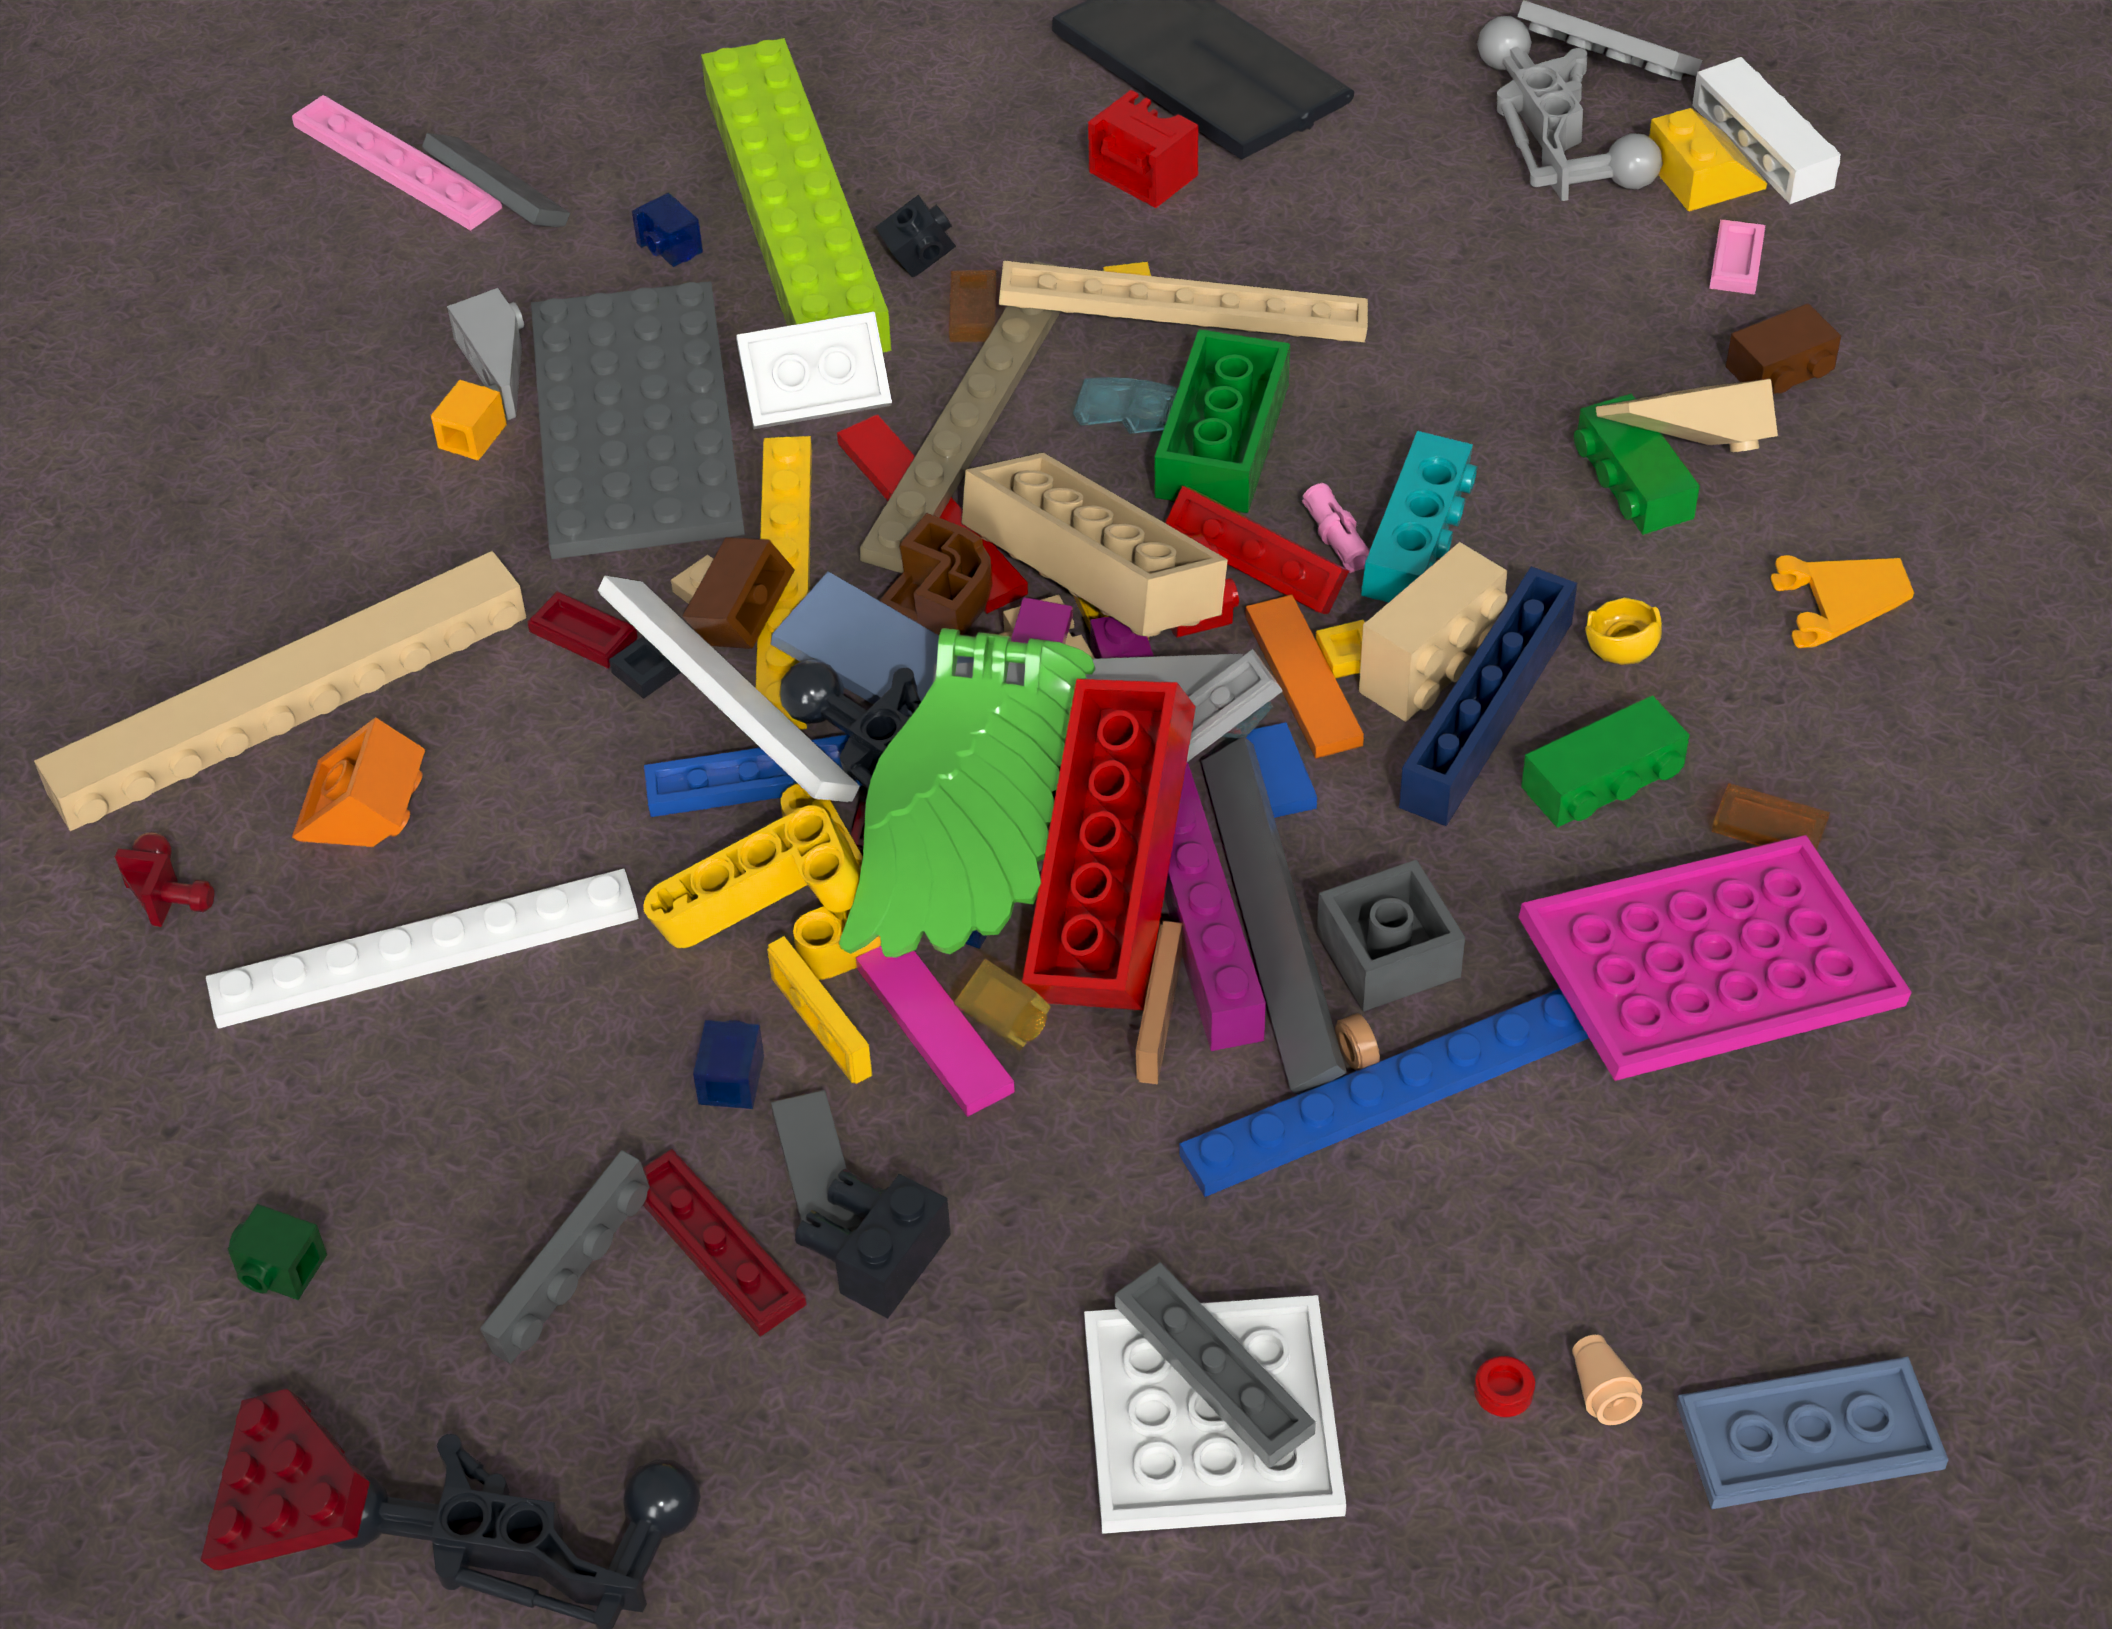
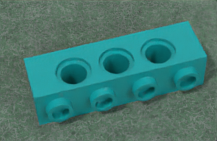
(1419, 514)

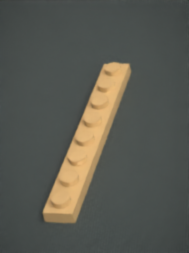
(1184, 301)

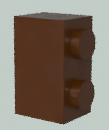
(1784, 349)
(738, 592)

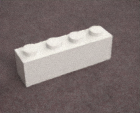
(1766, 130)

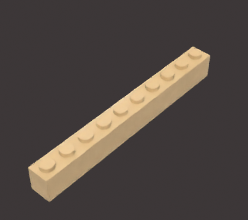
(280, 690)

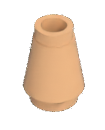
(1606, 1382)

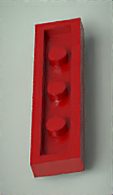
(1260, 550)

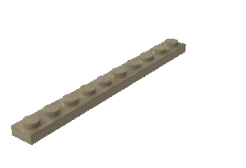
(959, 431)

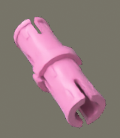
(1336, 527)

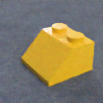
(1701, 161)

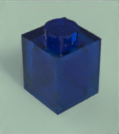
(728, 1064)

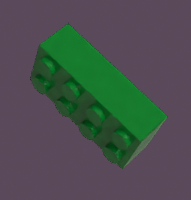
(1223, 418)

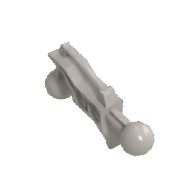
(1549, 104)

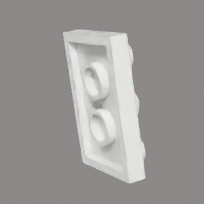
(813, 370)

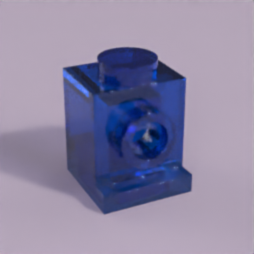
(668, 229)

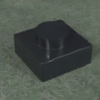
(642, 667)

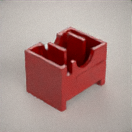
(1142, 152)

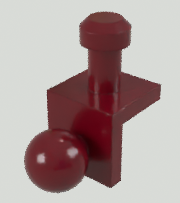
(153, 880)

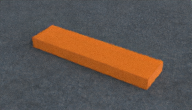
(1304, 676)

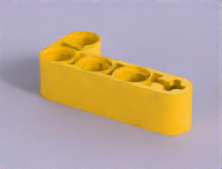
(754, 874)
(820, 930)

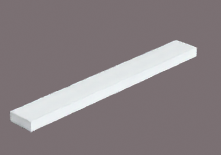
(729, 690)

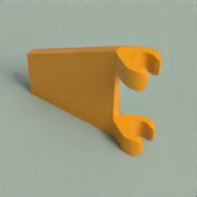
(1845, 593)

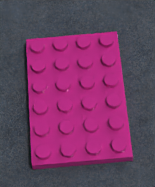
(1712, 956)

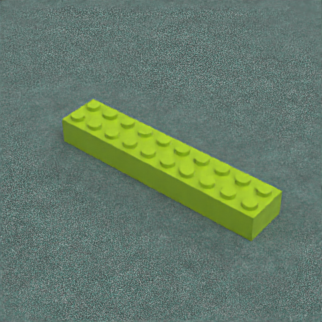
(790, 187)

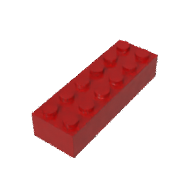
(1110, 844)

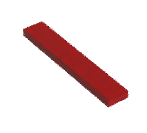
(885, 462)

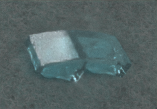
(1135, 402)

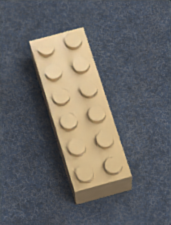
(1094, 543)

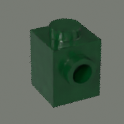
(276, 1252)

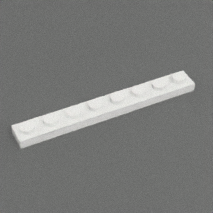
(420, 948)

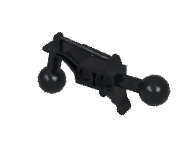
(815, 694)
(657, 1500)

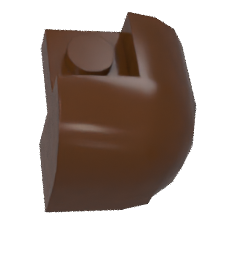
(943, 576)

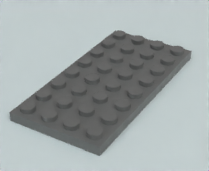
(634, 420)

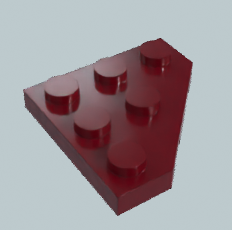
(282, 1486)

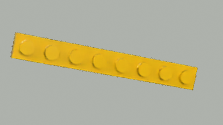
(788, 526)

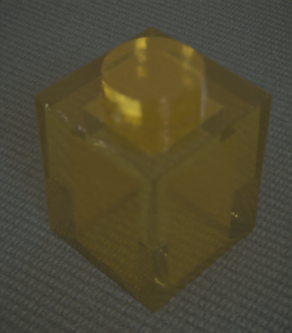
(1003, 1005)

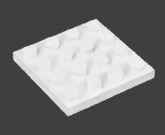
(1175, 1460)

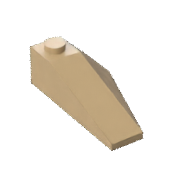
(1707, 415)

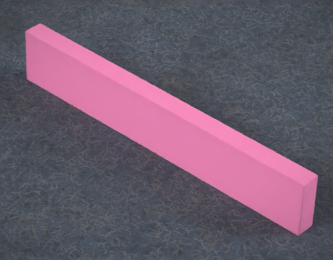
(396, 162)

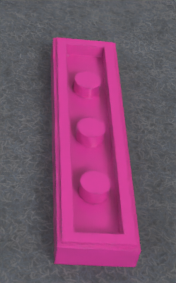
(937, 1029)

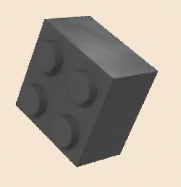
(1390, 935)

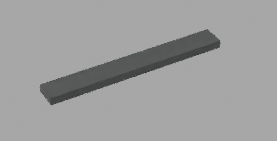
(1273, 918)

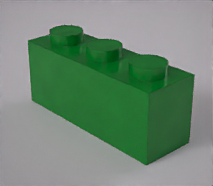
(1638, 469)
(1605, 761)

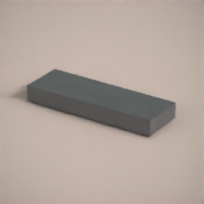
(812, 1155)

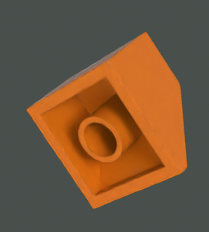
(361, 788)

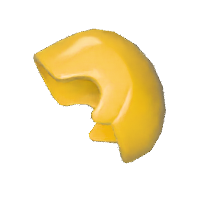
(1624, 631)

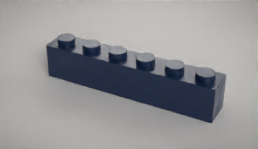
(1487, 696)

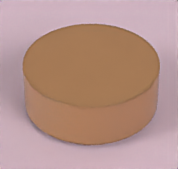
(1357, 1042)

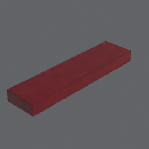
(719, 1245)

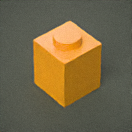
(468, 419)

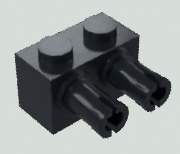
(891, 1245)

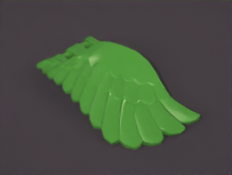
(965, 797)

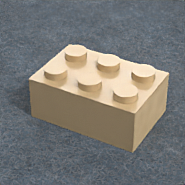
(1430, 631)

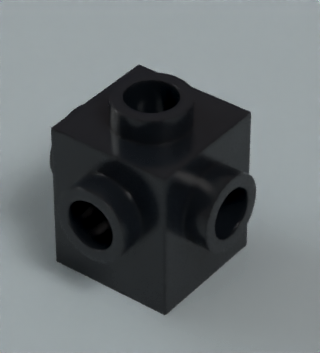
(917, 235)

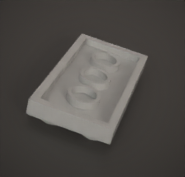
(1597, 38)

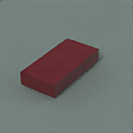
(581, 629)

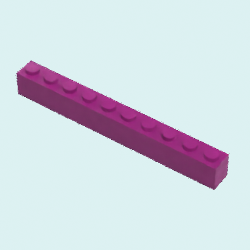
(1199, 897)

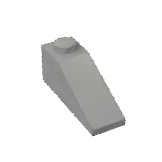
(490, 339)

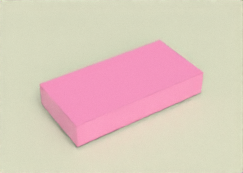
(1737, 256)

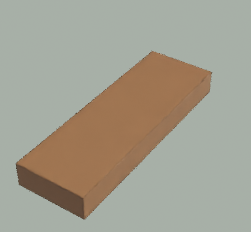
(1159, 1003)

